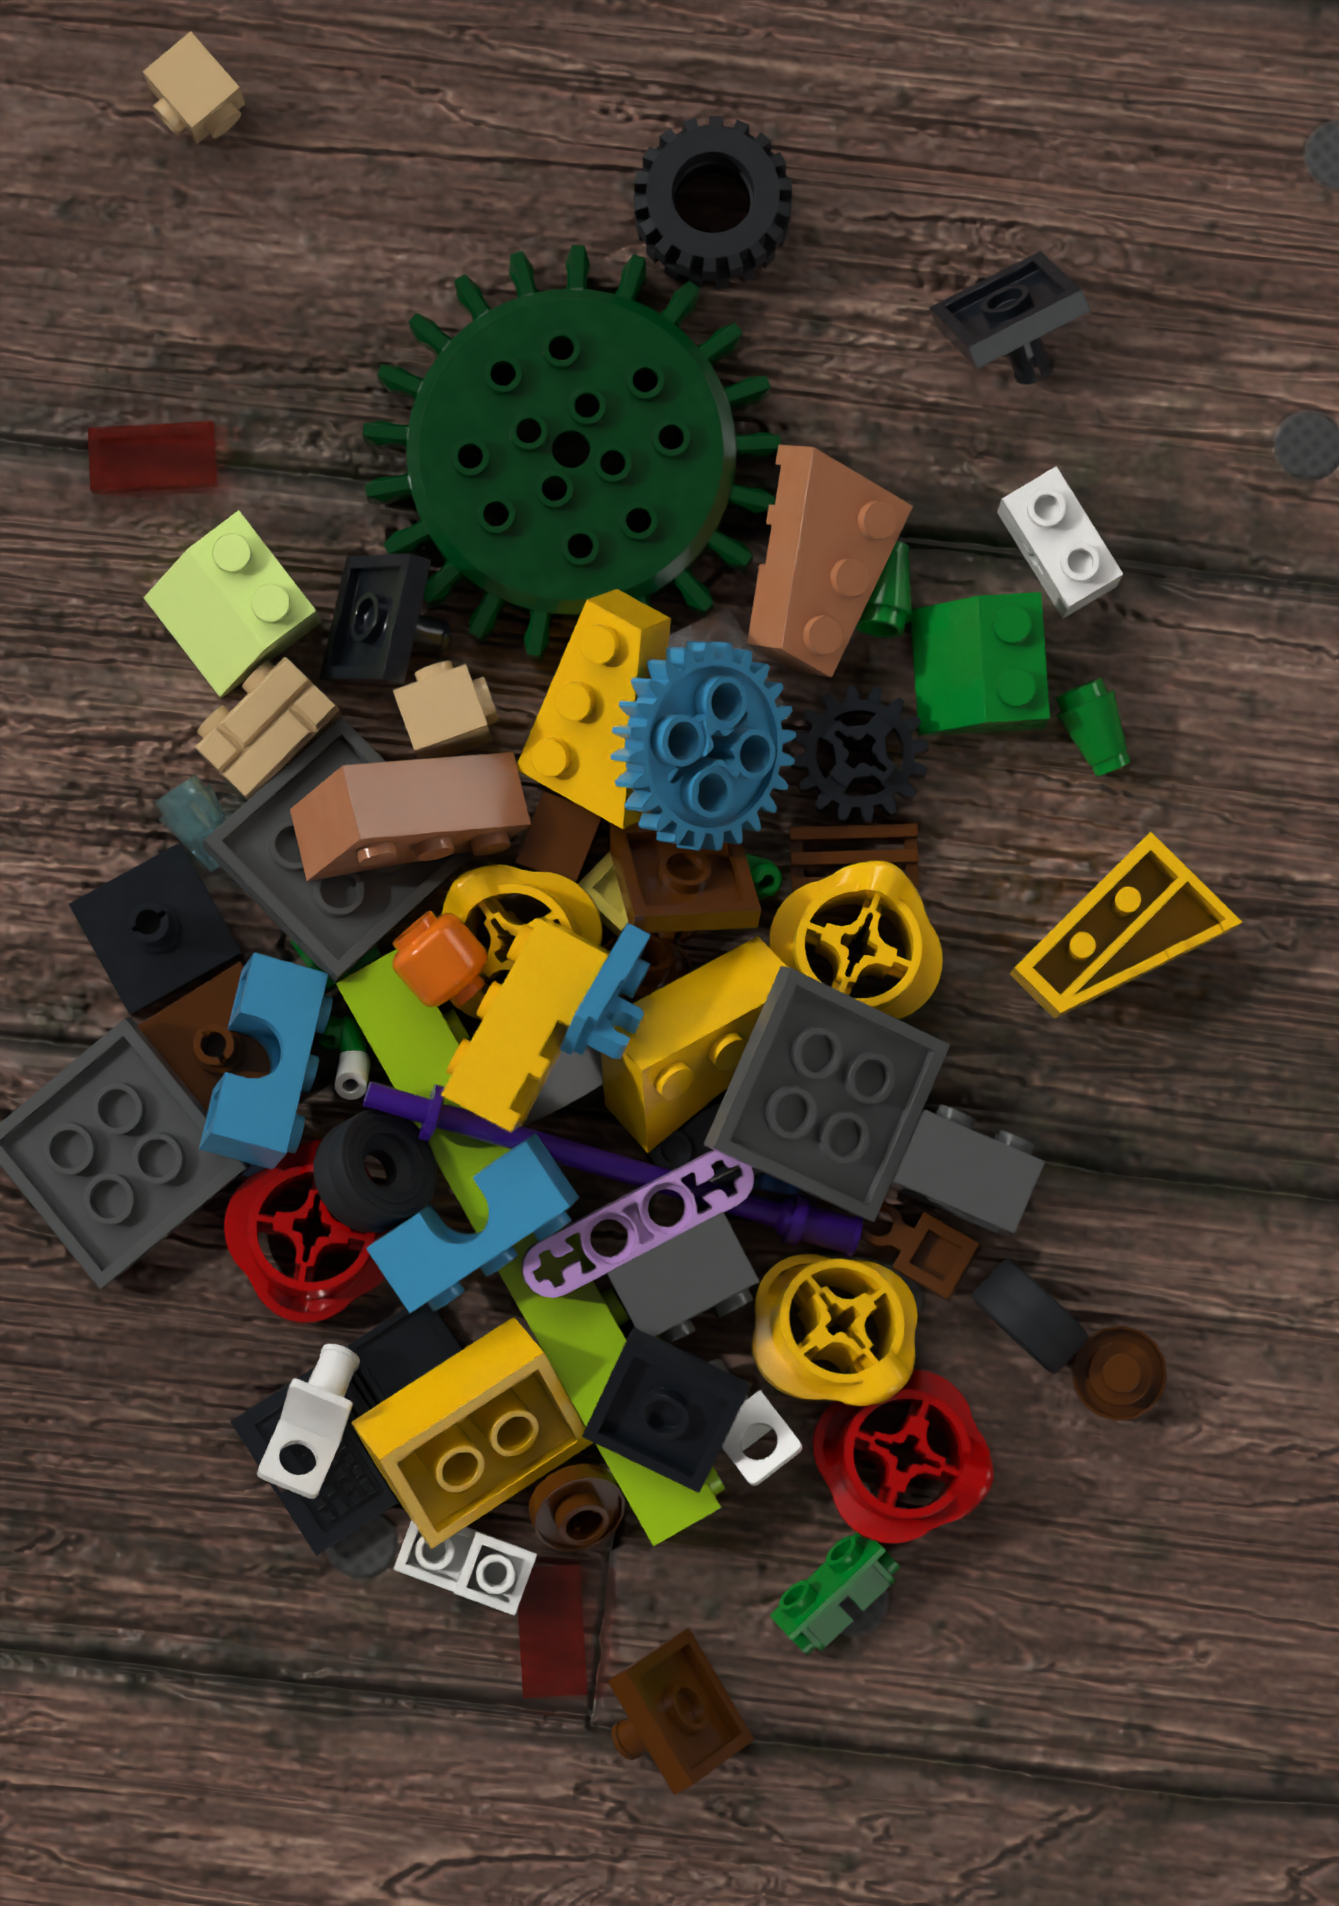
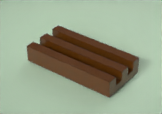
(799, 859)

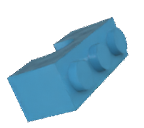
(281, 1010)
(428, 1258)

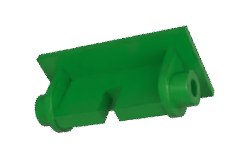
(811, 1607)

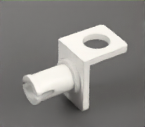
(313, 1417)
(753, 1422)

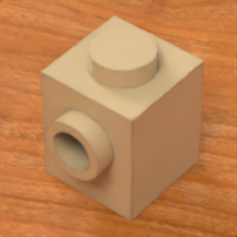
(194, 90)

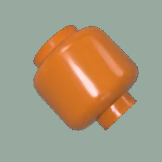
(440, 960)

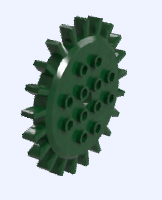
(528, 556)

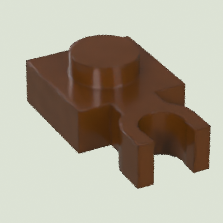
(929, 1253)

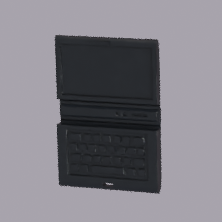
(354, 1486)

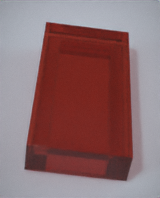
(153, 457)
(552, 1633)

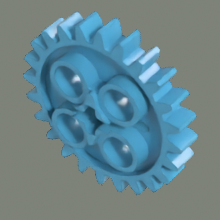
(719, 747)

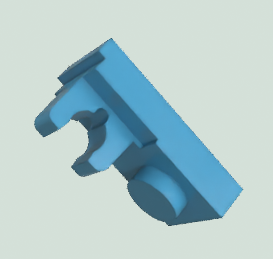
(603, 1005)

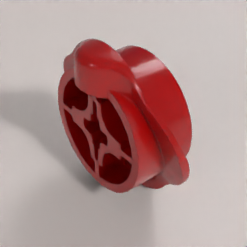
(298, 1298)
(964, 1479)

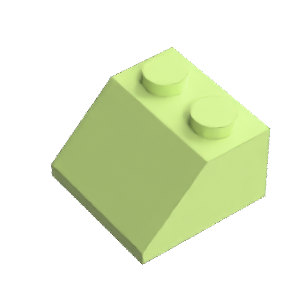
(231, 604)

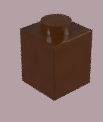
(559, 838)

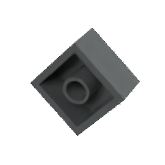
(967, 1171)
(684, 1279)

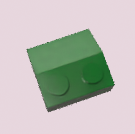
(980, 665)

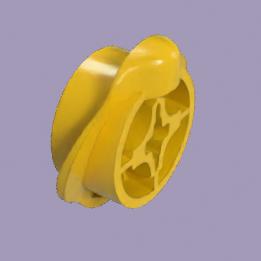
(878, 889)
(479, 893)
(791, 1365)

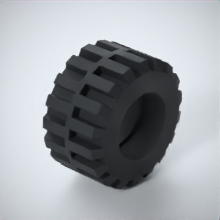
(712, 151)

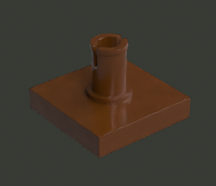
(682, 888)
(197, 1039)
(677, 1713)

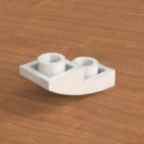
(470, 1566)

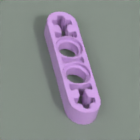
(641, 1231)

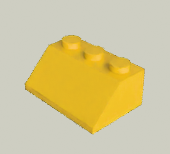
(472, 1432)

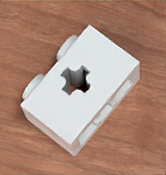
(1059, 542)

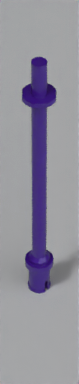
(792, 1218)

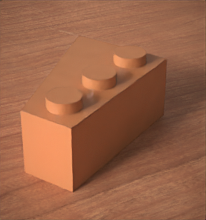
(821, 559)
(409, 813)

